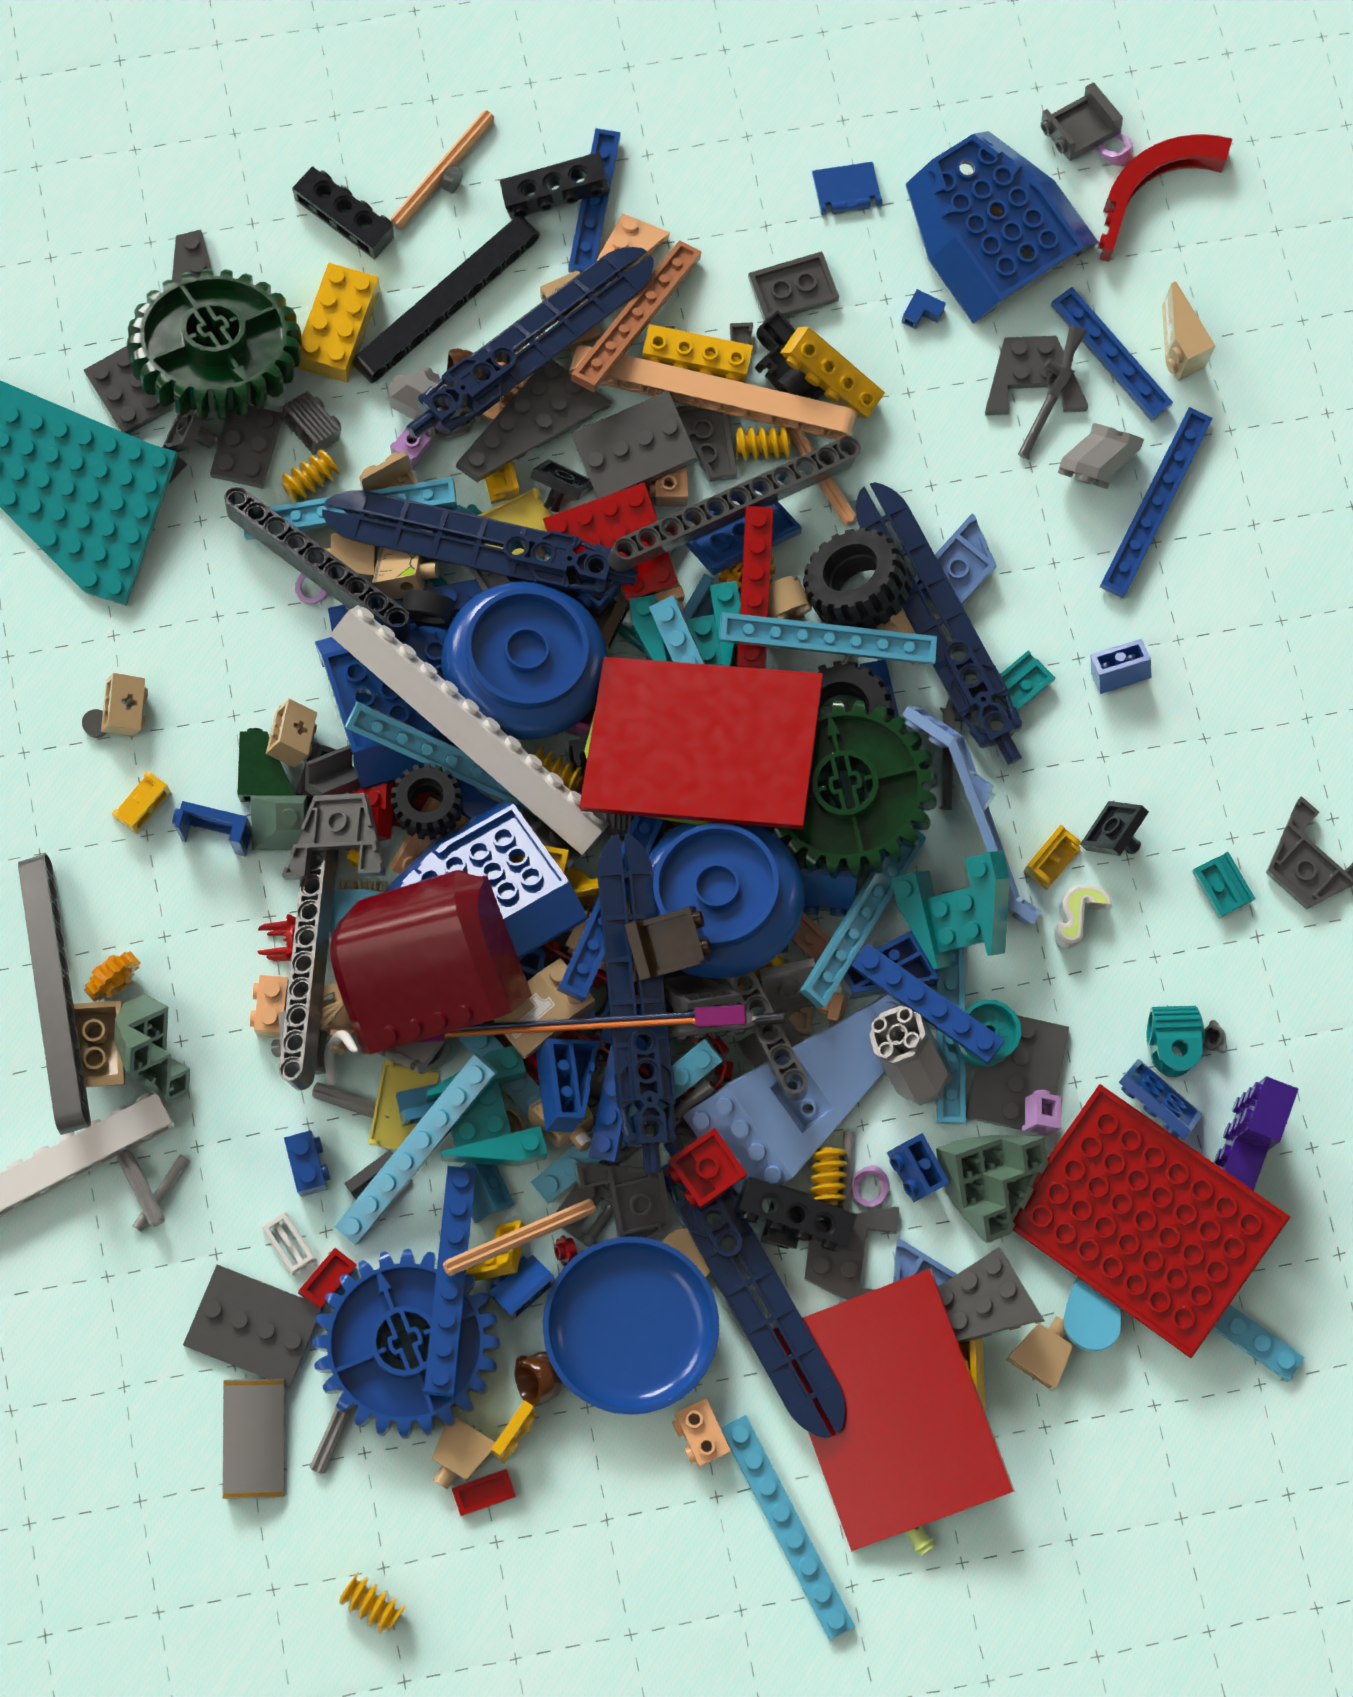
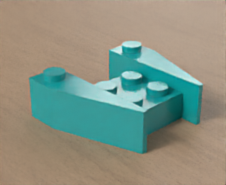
(704, 628)
(960, 916)
(484, 1130)

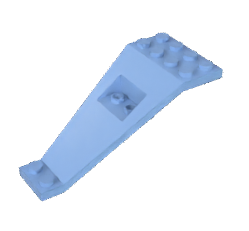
(779, 1135)

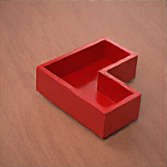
(612, 518)

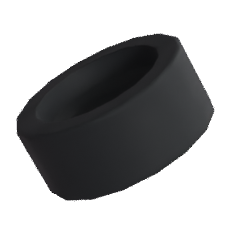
(428, 607)

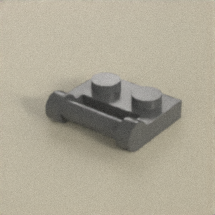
(578, 1195)

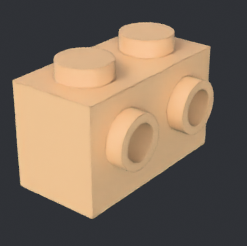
(671, 489)
(271, 999)
(701, 1433)

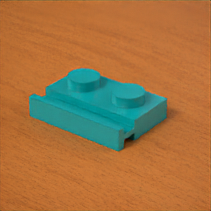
(1025, 680)
(1223, 885)

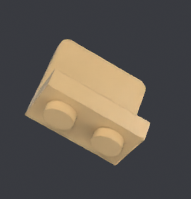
(391, 473)

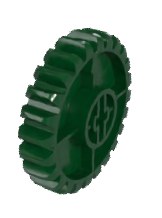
(214, 344)
(898, 788)

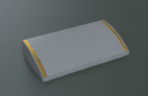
(253, 1438)

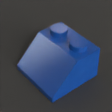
(828, 893)
(521, 1288)

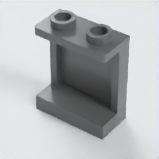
(1082, 123)

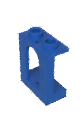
(216, 820)

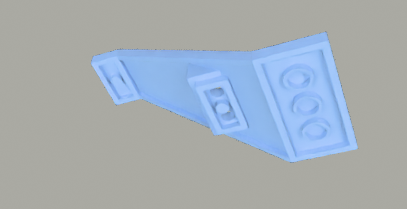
(978, 793)

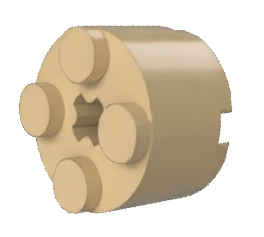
(788, 599)

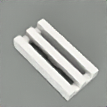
(302, 1263)

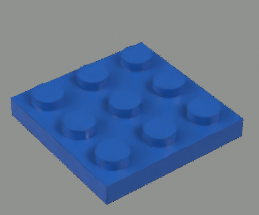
(1160, 1099)

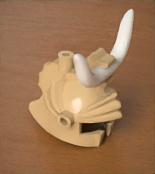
(339, 1029)

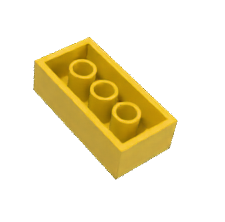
(338, 321)

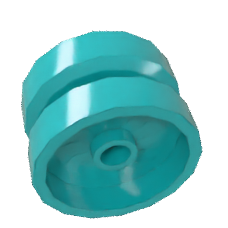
(1000, 1020)

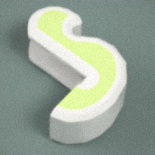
(1072, 908)

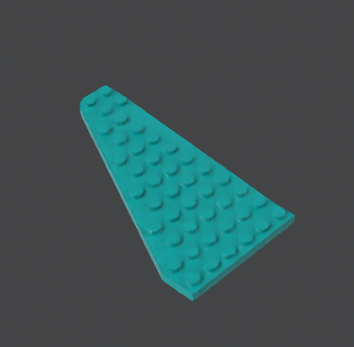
(80, 490)

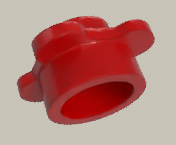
(565, 1250)

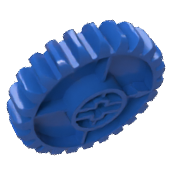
(358, 1361)

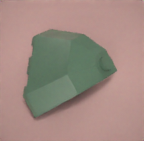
(143, 1044)
(992, 1179)

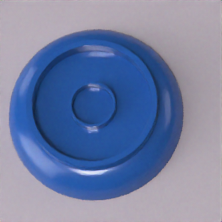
(526, 658)
(740, 883)
(630, 1325)

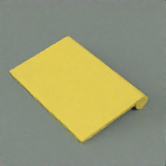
(522, 510)
(394, 1078)

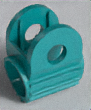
(1177, 1028)

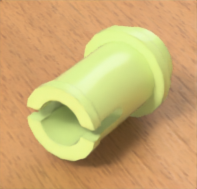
(920, 1540)

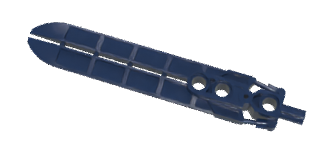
(461, 379)
(526, 566)
(952, 614)
(622, 1002)
(750, 1315)

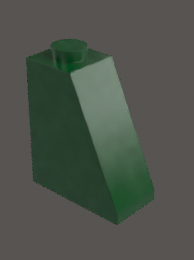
(258, 771)

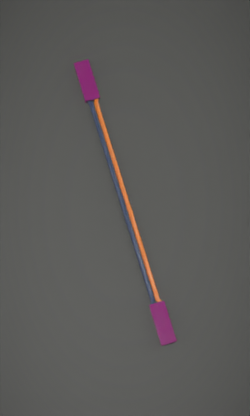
(703, 1018)

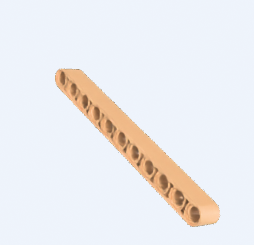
(727, 396)

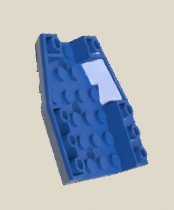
(981, 252)
(349, 677)
(530, 894)

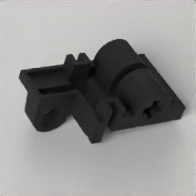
(774, 336)

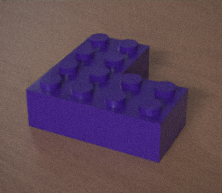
(1256, 1128)

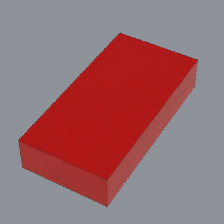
(326, 1278)
(483, 1492)

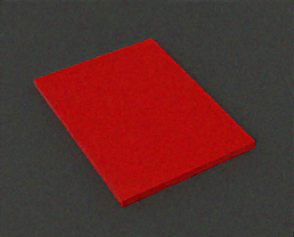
(702, 742)
(1147, 1221)
(912, 1420)

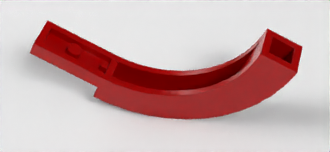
(1173, 154)

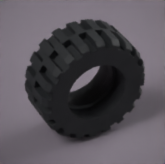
(847, 556)
(856, 682)

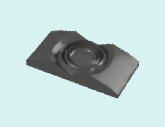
(689, 992)

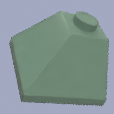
(277, 821)

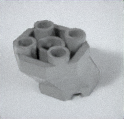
(404, 396)
(1100, 455)
(910, 1055)

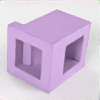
(415, 451)
(1042, 1113)

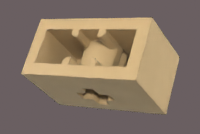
(116, 717)
(292, 733)

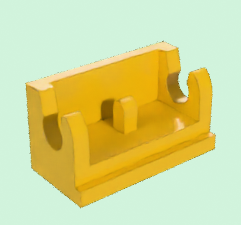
(503, 484)
(142, 802)
(1053, 857)

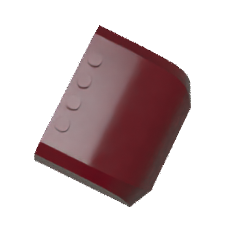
(425, 961)

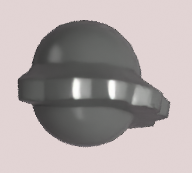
(1215, 1037)

